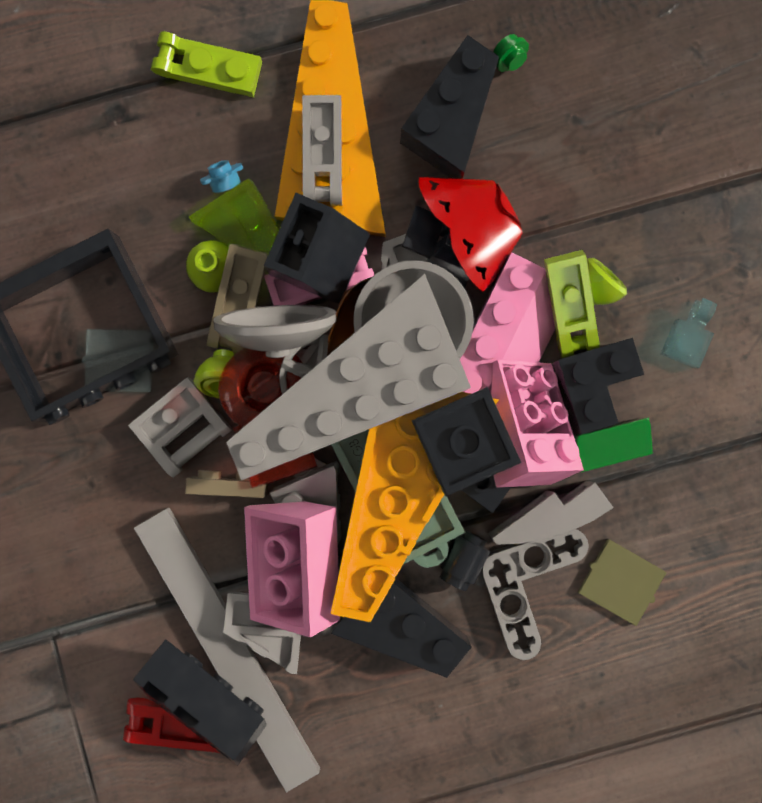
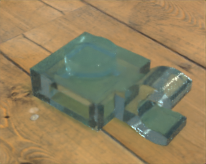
(689, 339)

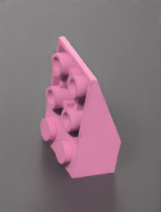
(536, 424)

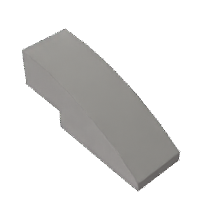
(551, 516)

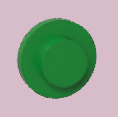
(511, 52)

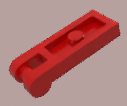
(166, 729)

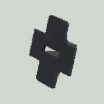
(423, 239)

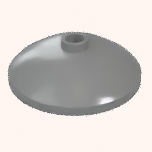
(447, 290)
(275, 327)

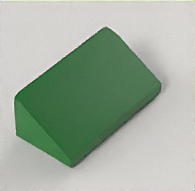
(615, 444)

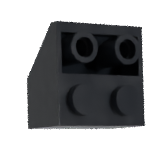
(316, 249)

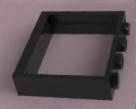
(50, 273)

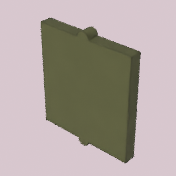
(622, 582)

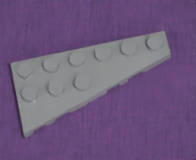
(376, 375)

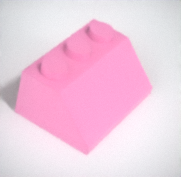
(292, 565)

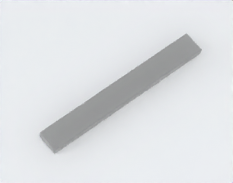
(231, 659)

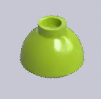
(206, 264)
(604, 283)
(209, 372)

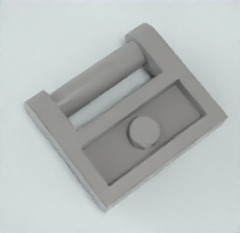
(172, 417)

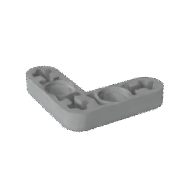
(519, 571)

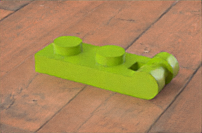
(207, 65)
(572, 302)

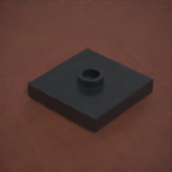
(466, 441)

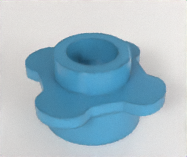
(222, 176)

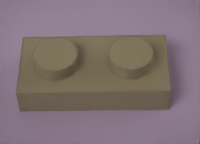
(210, 483)

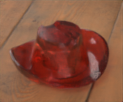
(251, 384)

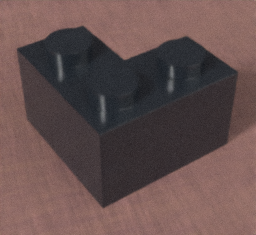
(585, 381)

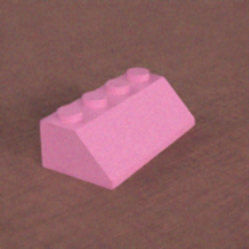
(512, 322)

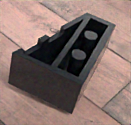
(450, 112)
(409, 632)
(201, 701)

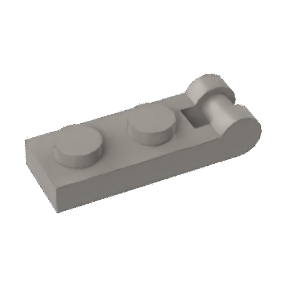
(322, 147)

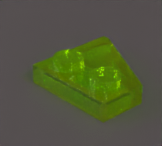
(239, 218)

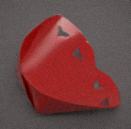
(481, 217)

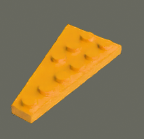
(331, 68)
(388, 513)

